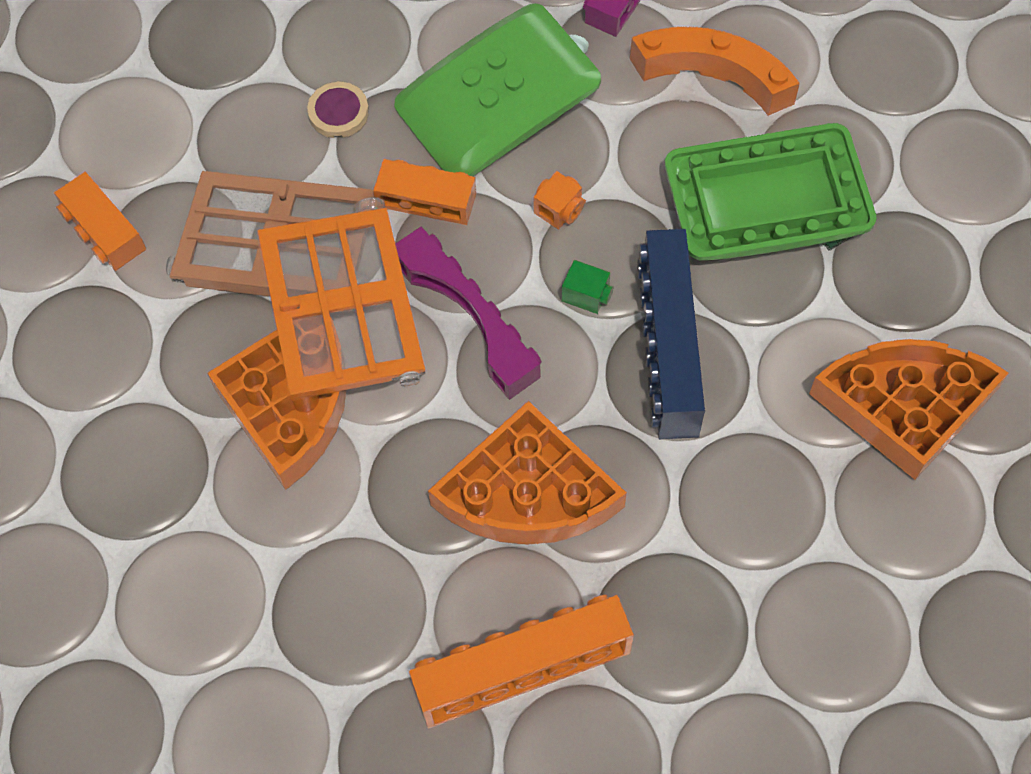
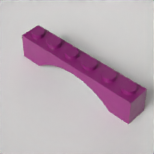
(427, 266)

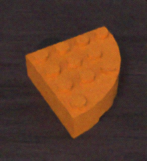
(908, 396)
(283, 430)
(527, 485)

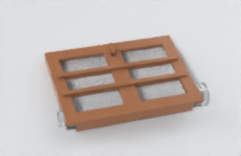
(221, 234)

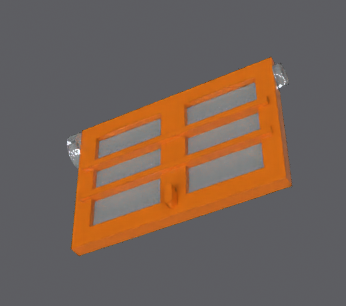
(341, 302)

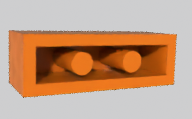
(426, 191)
(99, 222)

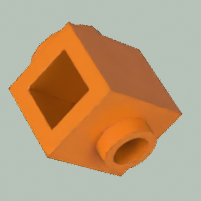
(558, 200)

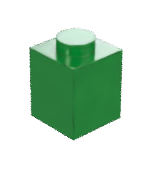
(587, 287)

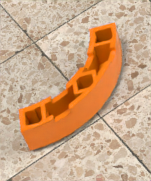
(716, 56)

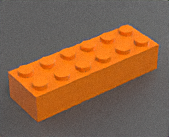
(521, 660)

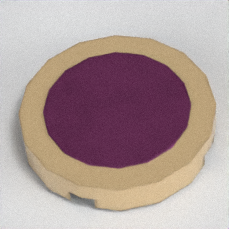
(338, 109)

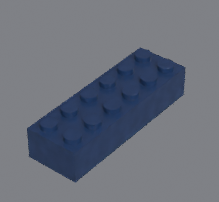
(670, 335)

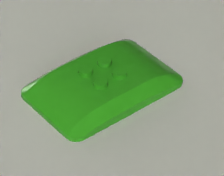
(497, 90)
(769, 192)

